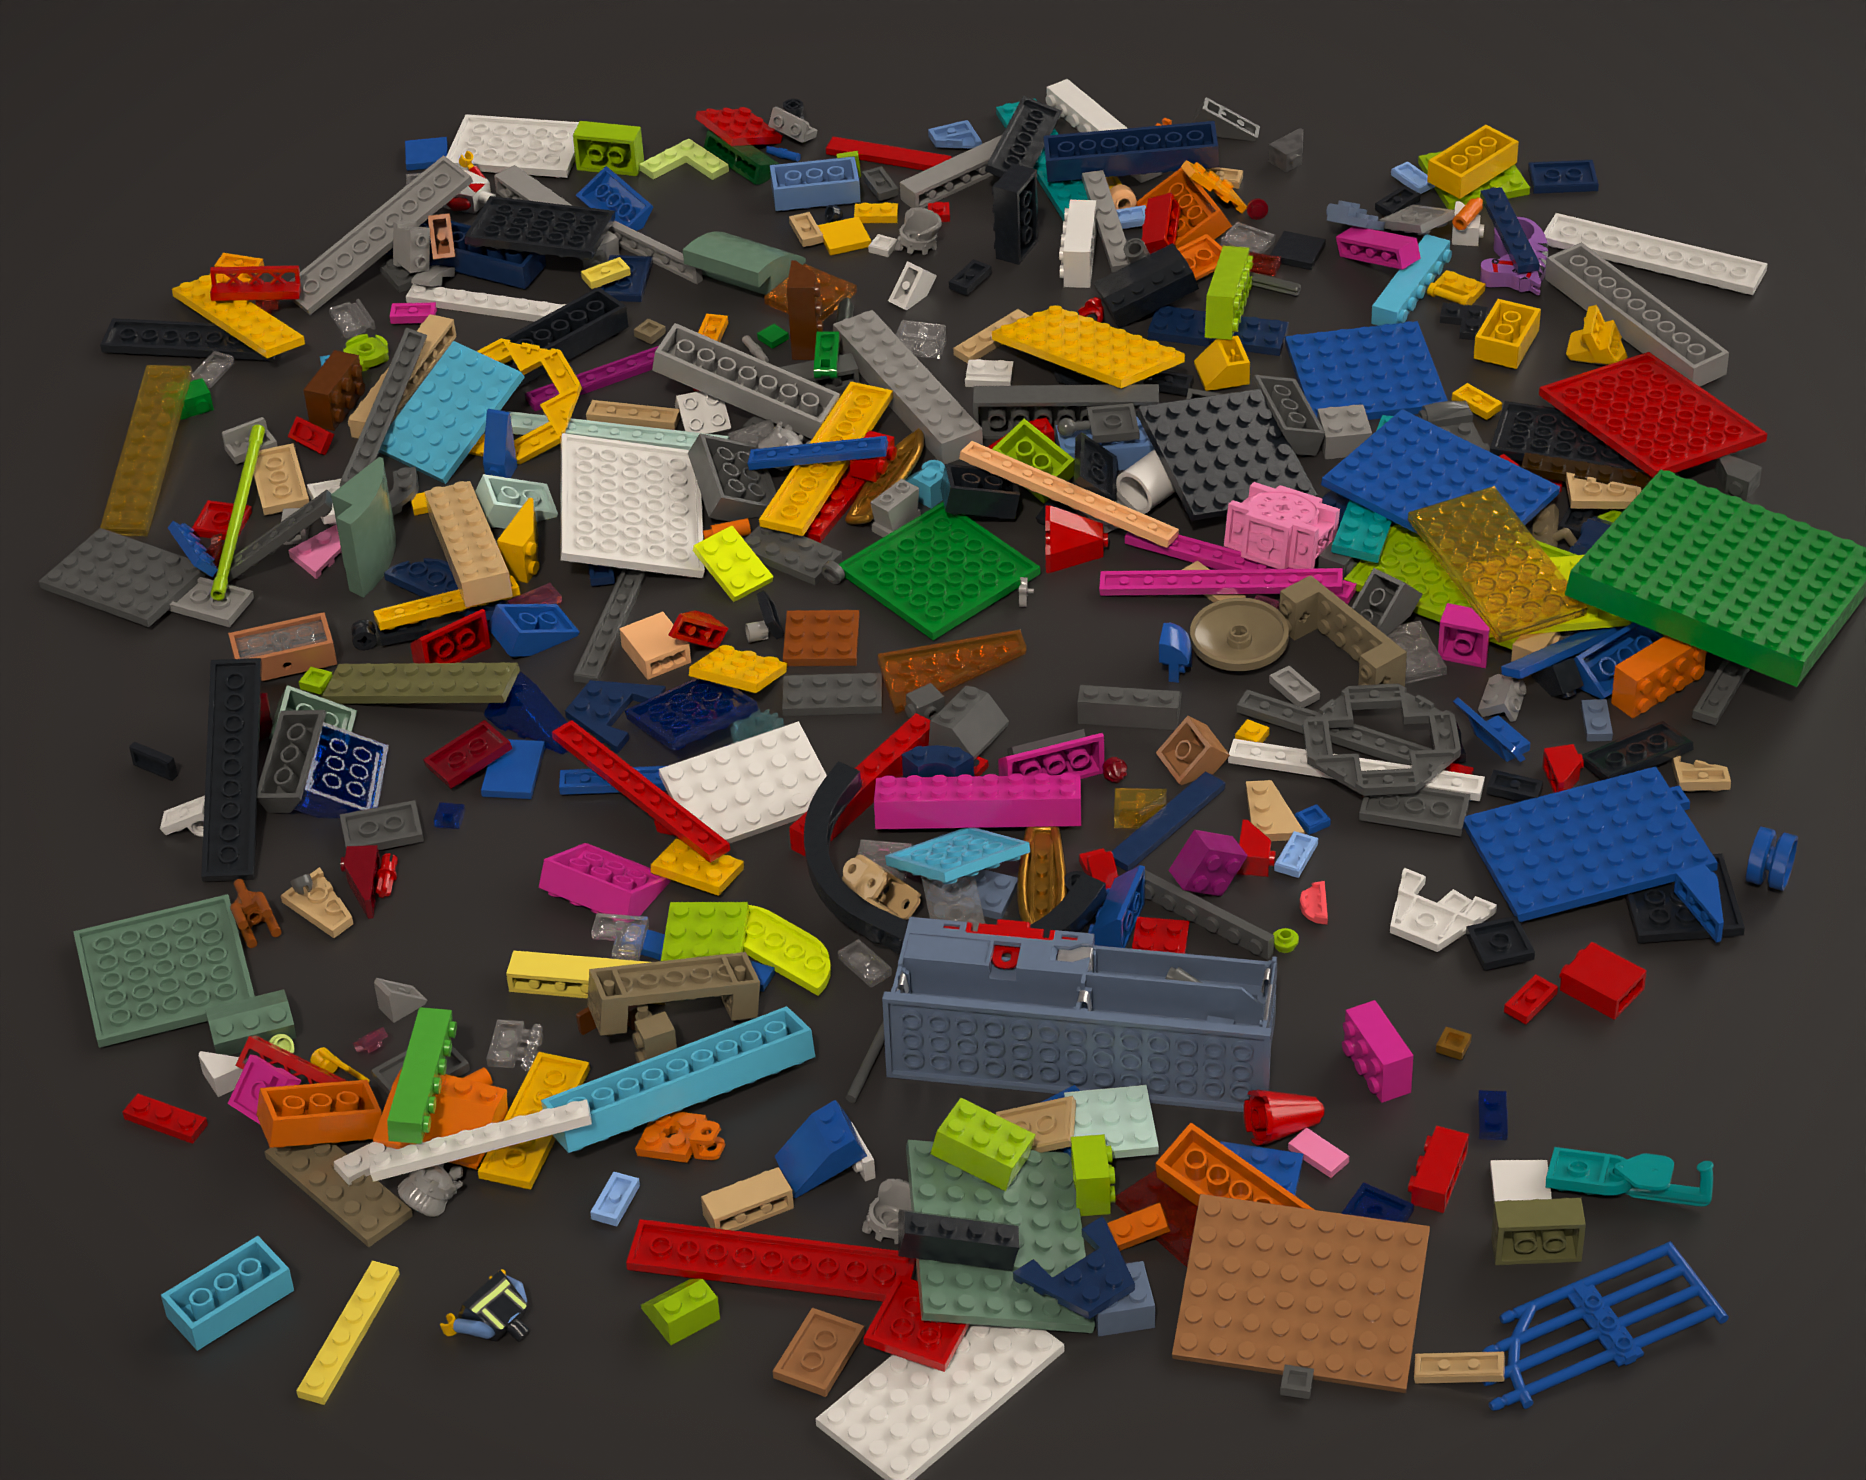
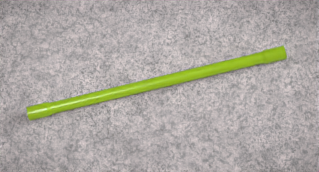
(221, 580)

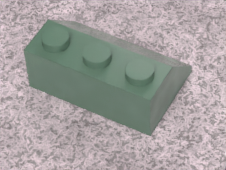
(254, 1016)

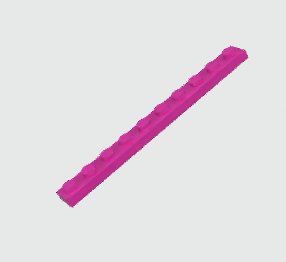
(1215, 557)
(1213, 581)

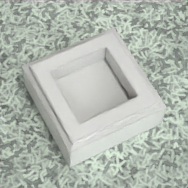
(882, 245)
(1455, 901)

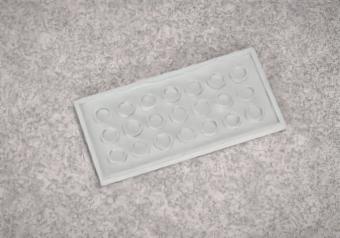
(914, 1414)

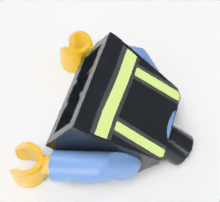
(492, 1311)

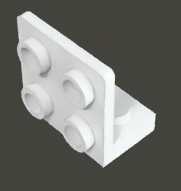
(702, 413)

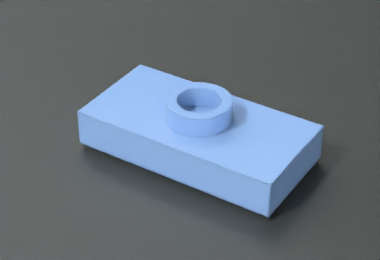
(1412, 177)
(1131, 216)
(1296, 854)

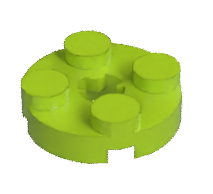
(370, 350)

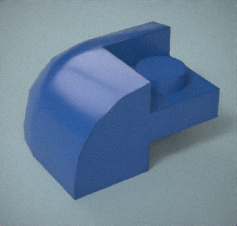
(1175, 650)

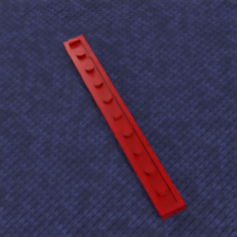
(641, 791)

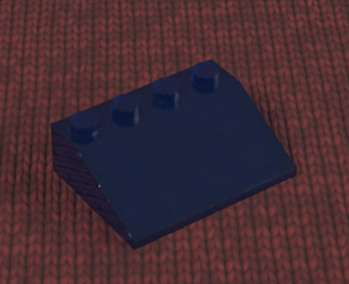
(343, 774)

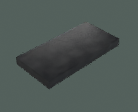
(1637, 751)

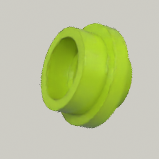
(1285, 940)

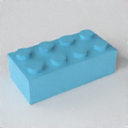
(227, 1292)

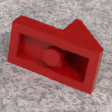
(1099, 865)

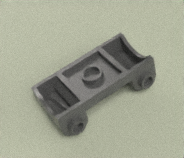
(1455, 418)

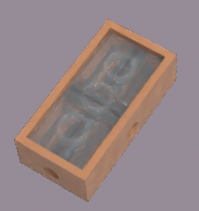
(287, 645)

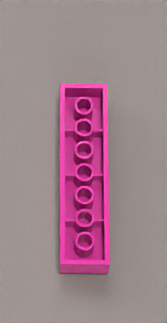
(977, 801)

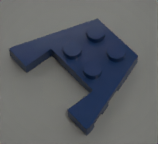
(603, 703)
(1089, 1283)

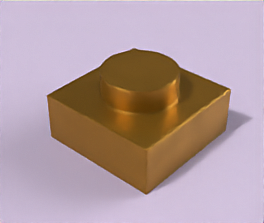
(1453, 1043)

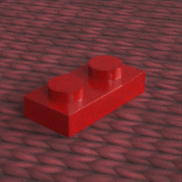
(311, 435)
(1530, 999)

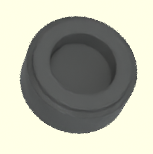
(833, 572)

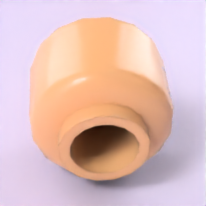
(1123, 197)

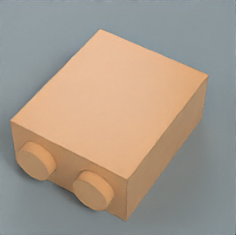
(652, 647)

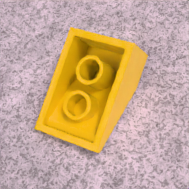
(520, 544)

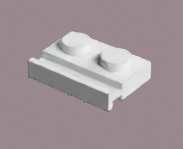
(989, 373)

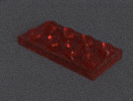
(1178, 1210)

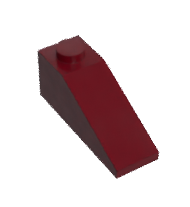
(361, 868)

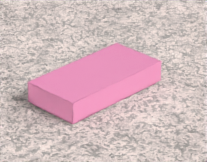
(1319, 1152)

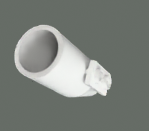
(1145, 483)

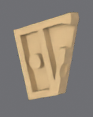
(1700, 776)

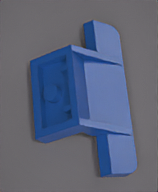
(1496, 734)

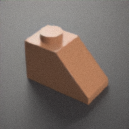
(441, 236)

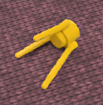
(325, 1059)

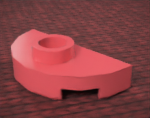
(1314, 904)

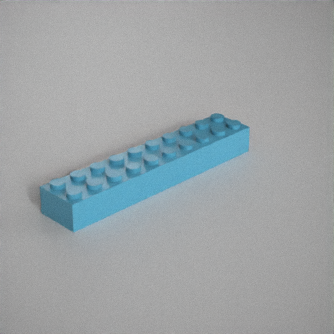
(686, 1076)

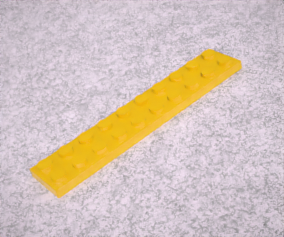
(811, 484)

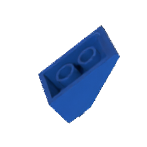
(530, 627)
(819, 1149)

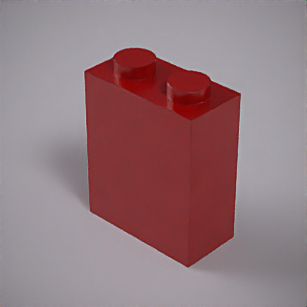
(1602, 980)

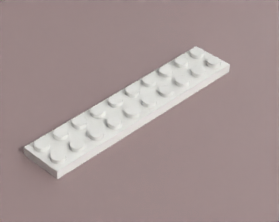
(1657, 254)

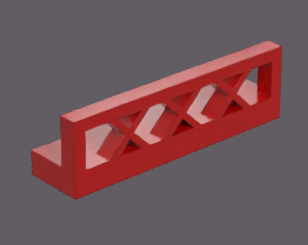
(255, 290)
(287, 1059)

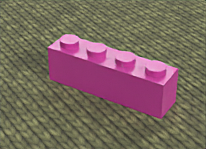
(1378, 247)

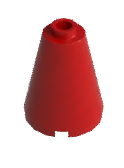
(1279, 1114)

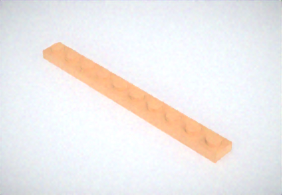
(1069, 494)

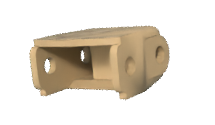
(870, 881)

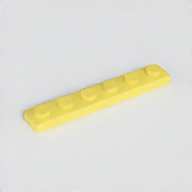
(348, 1333)

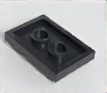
(1095, 467)

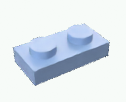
(615, 1199)

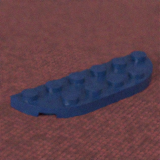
(431, 579)

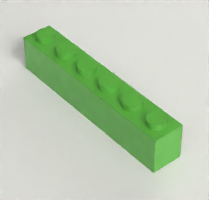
(421, 1075)

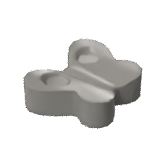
(1023, 591)

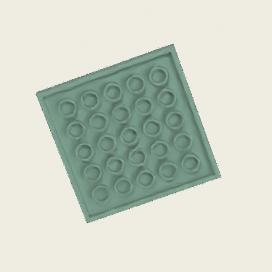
(162, 969)

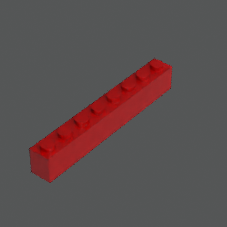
(882, 762)

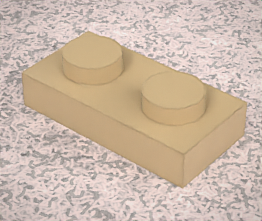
(806, 229)

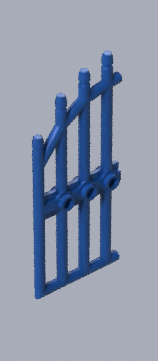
(1602, 1323)

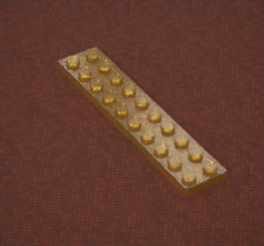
(146, 450)

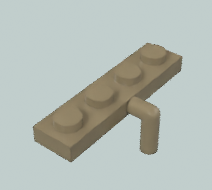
(1546, 527)

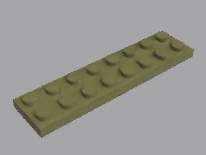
(422, 683)

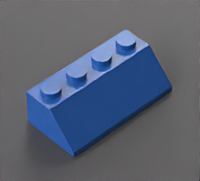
(1599, 662)

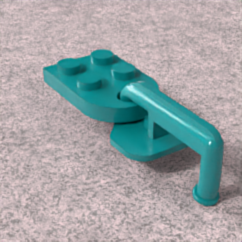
(1639, 1177)

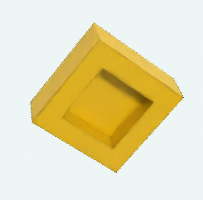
(1252, 732)

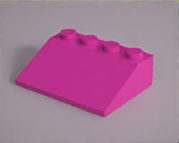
(601, 881)

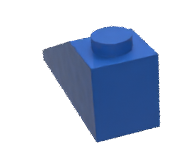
(499, 446)
(1700, 893)

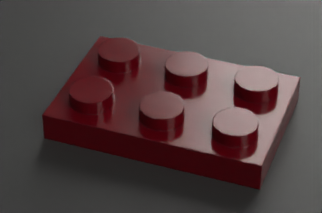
(467, 754)

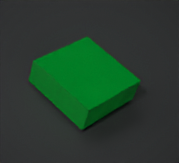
(773, 336)

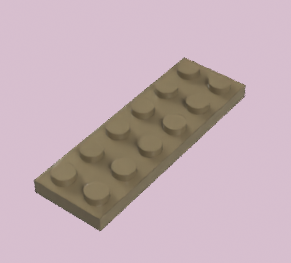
(362, 1207)

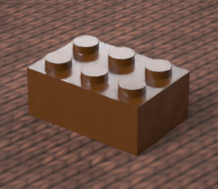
(334, 390)

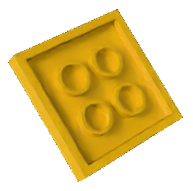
(738, 669)

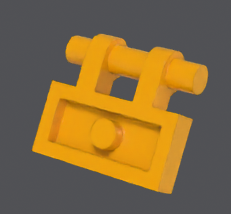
(233, 260)

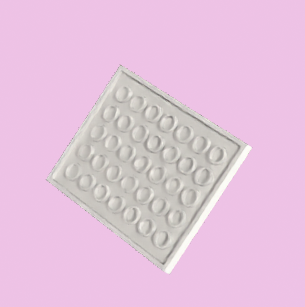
(629, 506)

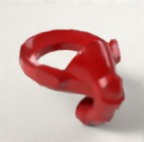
(1093, 306)

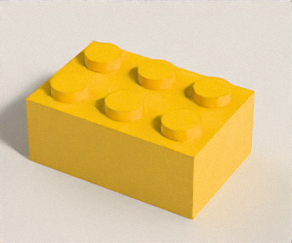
(1507, 333)

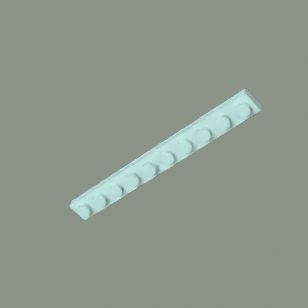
(524, 423)

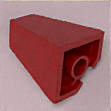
(1071, 539)

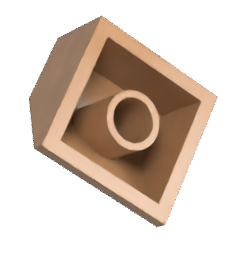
(1192, 751)

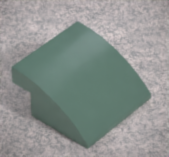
(740, 261)
(365, 527)

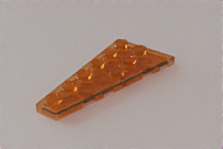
(946, 663)

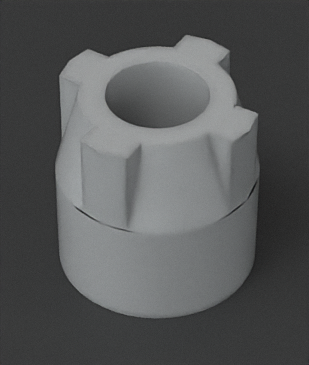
(756, 631)

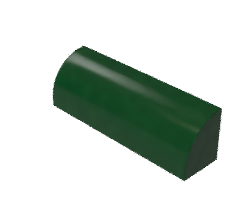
(743, 159)

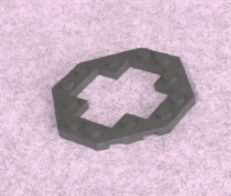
(1347, 768)

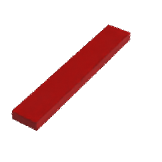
(886, 154)

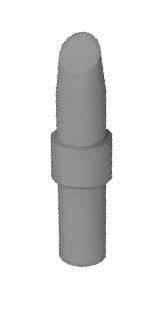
(754, 349)

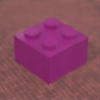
(1208, 863)

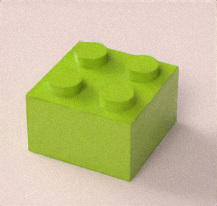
(1092, 1174)

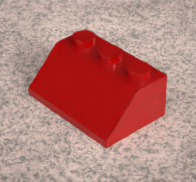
(453, 642)

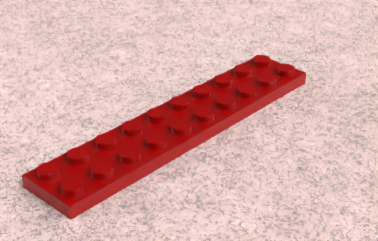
(766, 1260)

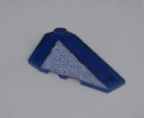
(528, 714)

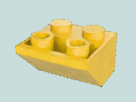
(1223, 365)

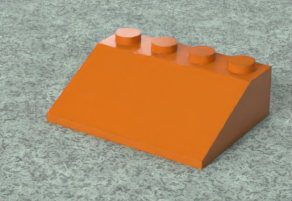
(1198, 211)
(459, 1107)

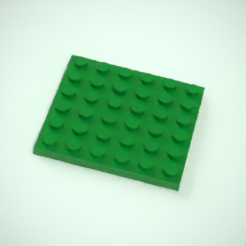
(938, 570)

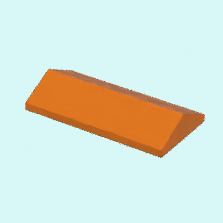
(1201, 255)

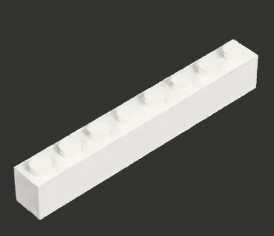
(1085, 113)

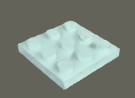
(1121, 1115)

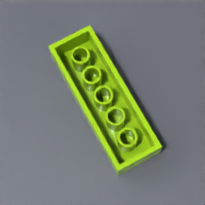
(1228, 292)

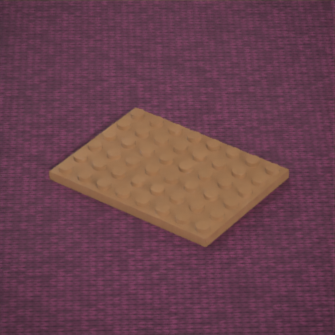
(1302, 1292)

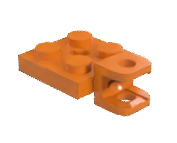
(690, 1138)

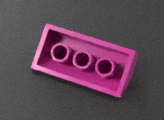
(1077, 756)

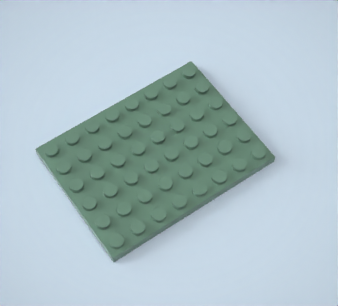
(1050, 1232)

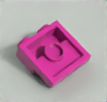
(257, 1075)

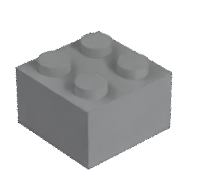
(1344, 429)

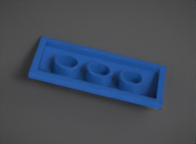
(612, 193)

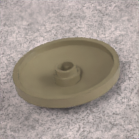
(1239, 634)

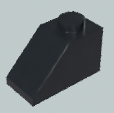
(1560, 678)

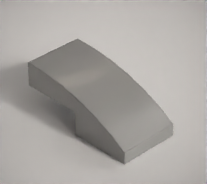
(433, 276)

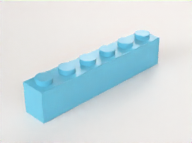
(1411, 282)

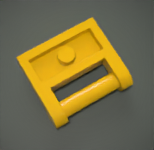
(1456, 288)

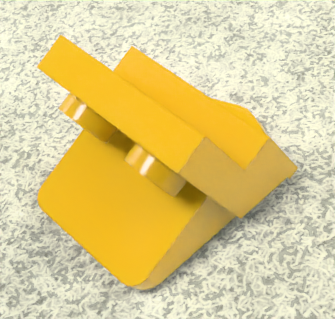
(1597, 342)

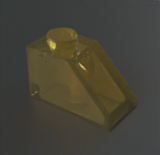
(1137, 806)

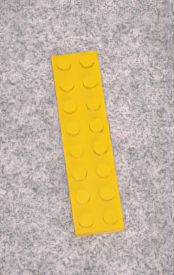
(240, 319)

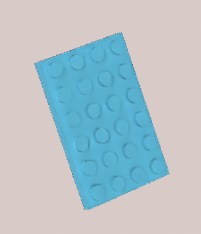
(449, 411)

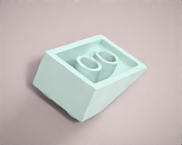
(504, 497)

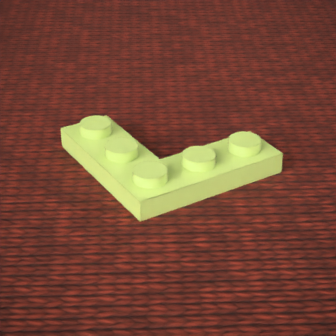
(682, 153)

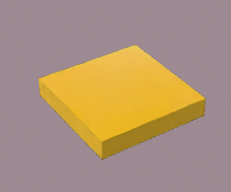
(844, 236)

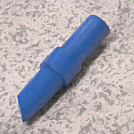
(783, 153)

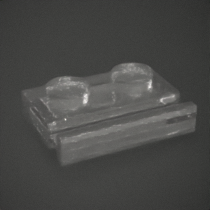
(1247, 236)
(352, 318)

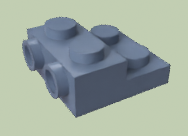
(1351, 214)

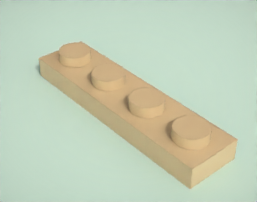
(982, 342)
(633, 414)

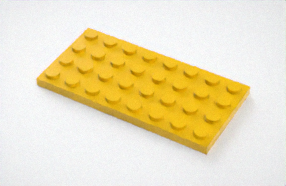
(1088, 346)

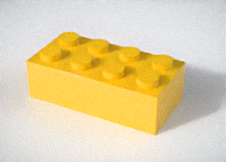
(1472, 161)

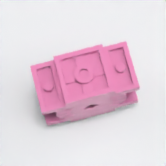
(1280, 527)

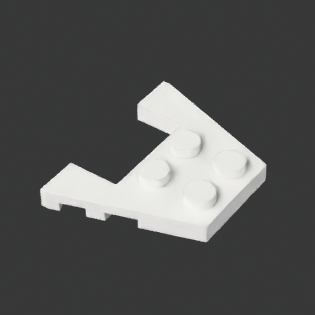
(1430, 922)

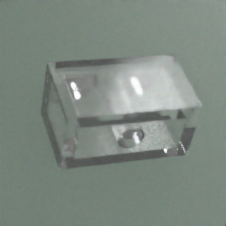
(923, 338)

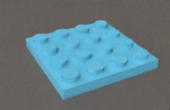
(958, 854)

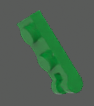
(826, 354)

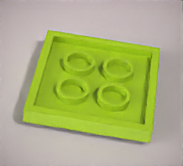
(704, 929)

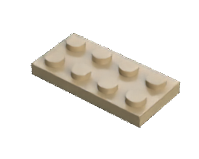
(279, 479)

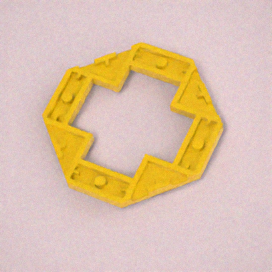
(557, 409)

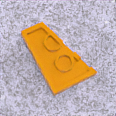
(1212, 181)

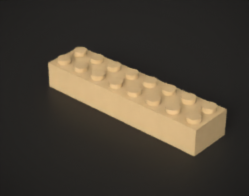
(468, 544)

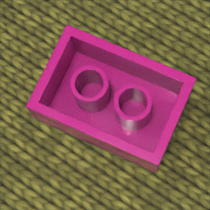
(1377, 1051)

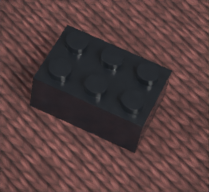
(978, 493)

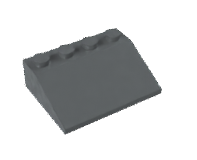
(725, 479)

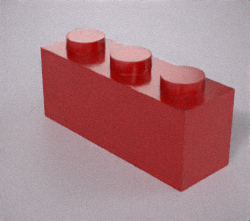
(1160, 222)
(1438, 1168)

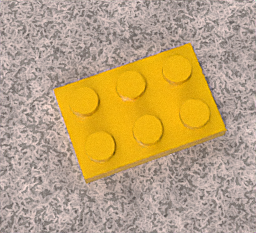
(688, 867)

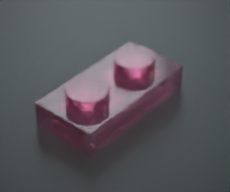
(542, 595)

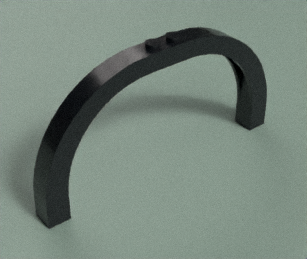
(877, 924)

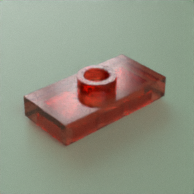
(1265, 264)

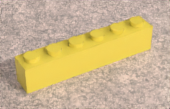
(555, 973)

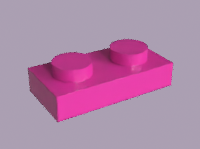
(411, 312)

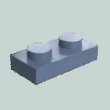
(1596, 720)

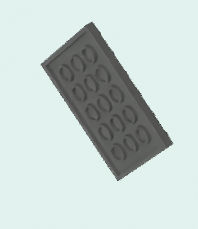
(123, 577)

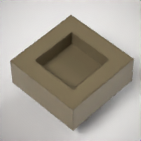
(649, 331)

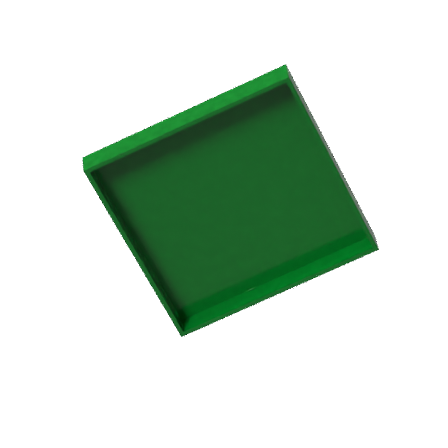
(1724, 576)

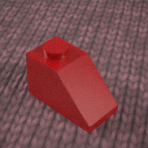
(1562, 766)
(1258, 849)

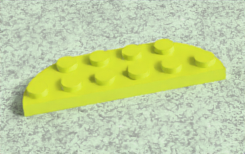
(787, 949)

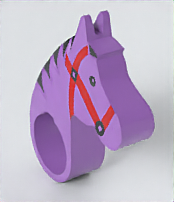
(1502, 271)

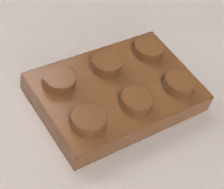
(818, 1352)

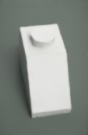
(1472, 233)
(911, 286)

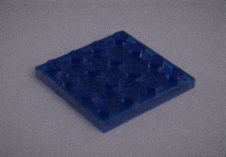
(691, 712)

